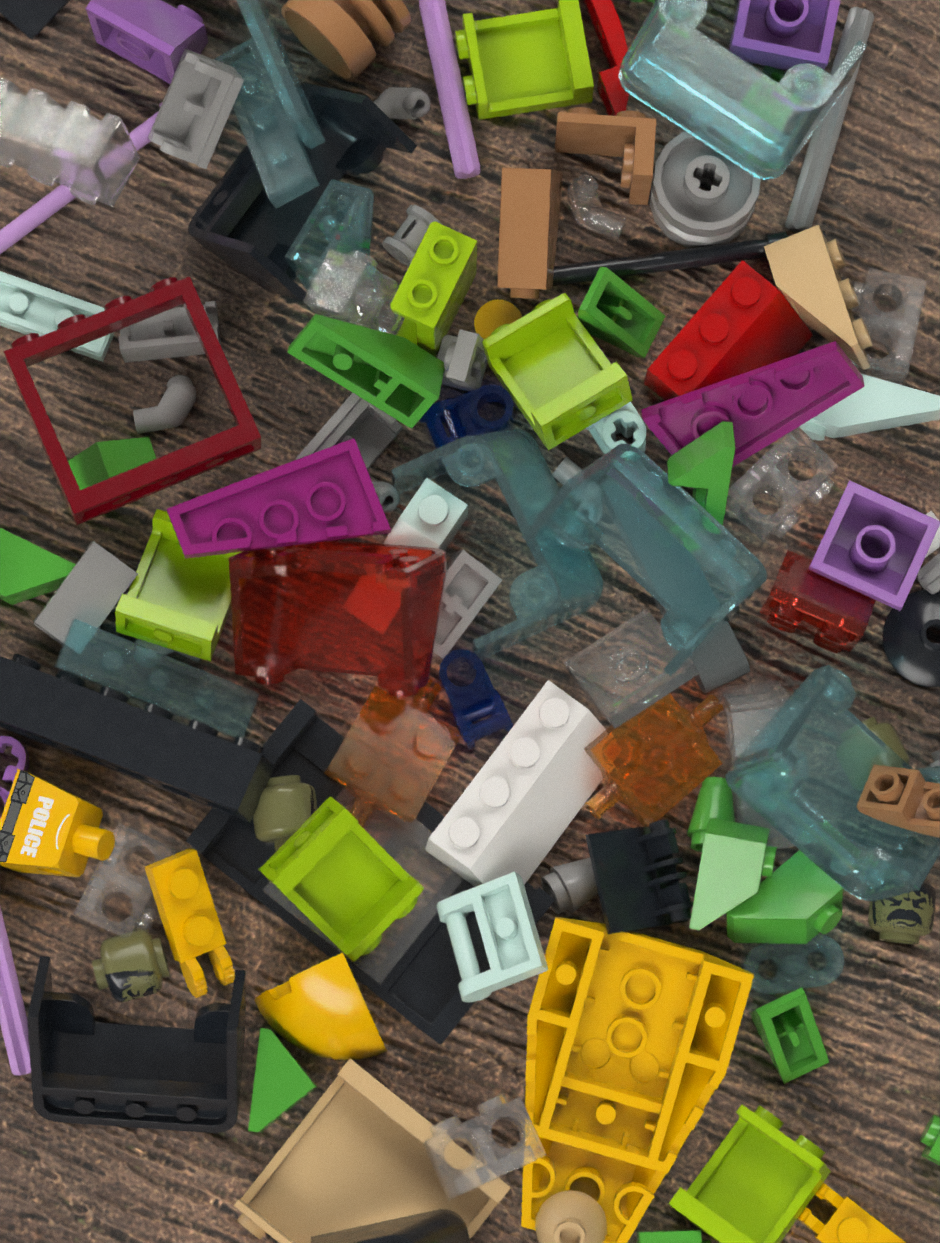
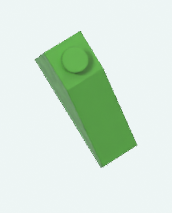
(372, 365)

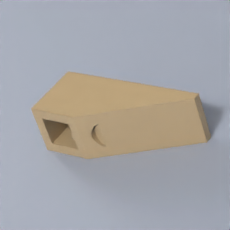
(809, 278)

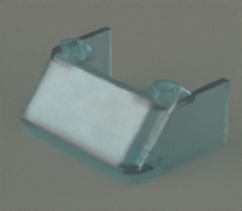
(723, 96)
(660, 541)
(565, 577)

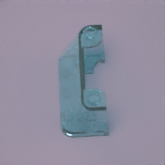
(807, 781)

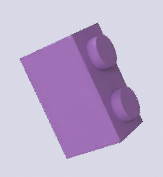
(147, 32)
(784, 32)
(874, 545)

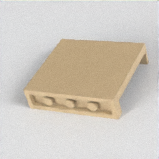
(357, 1165)

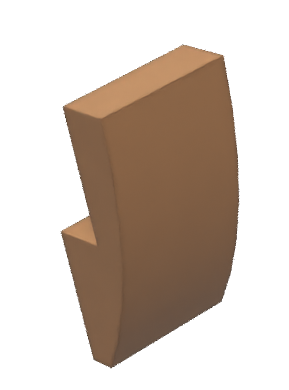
(902, 799)

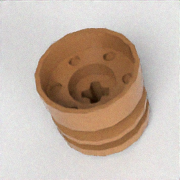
(341, 30)

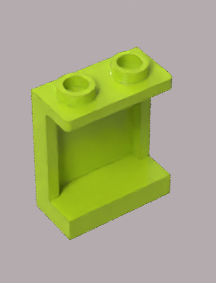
(526, 61)
(435, 286)
(556, 371)
(176, 598)
(342, 880)
(753, 1182)

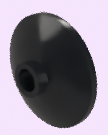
(906, 639)

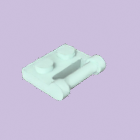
(506, 931)

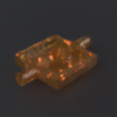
(393, 754)
(654, 758)

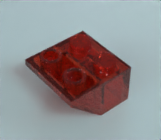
(816, 606)

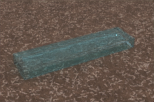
(281, 72)
(267, 130)
(156, 679)

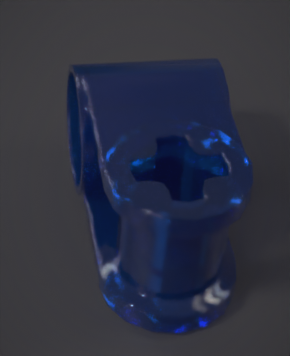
(463, 415)
(474, 700)

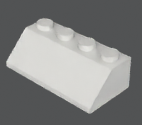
(522, 793)

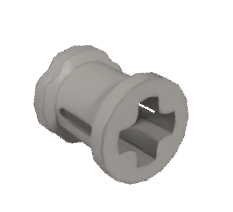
(409, 235)

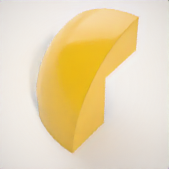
(323, 1013)

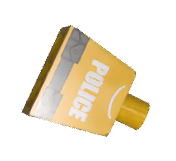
(50, 829)

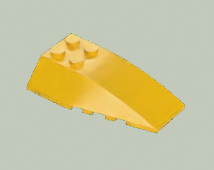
(622, 1063)

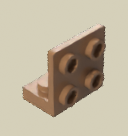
(623, 135)

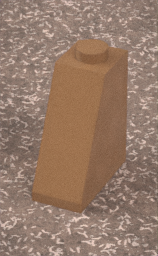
(528, 230)

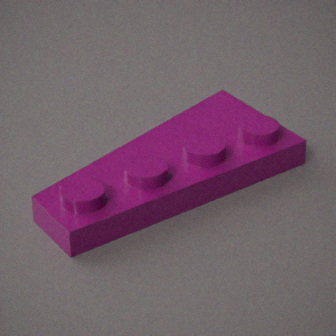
(758, 402)
(293, 504)

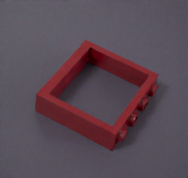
(163, 471)

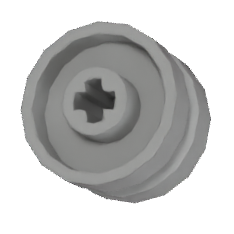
(696, 215)

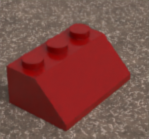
(734, 332)

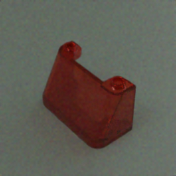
(338, 611)

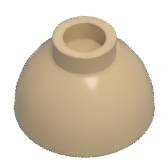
(571, 1219)

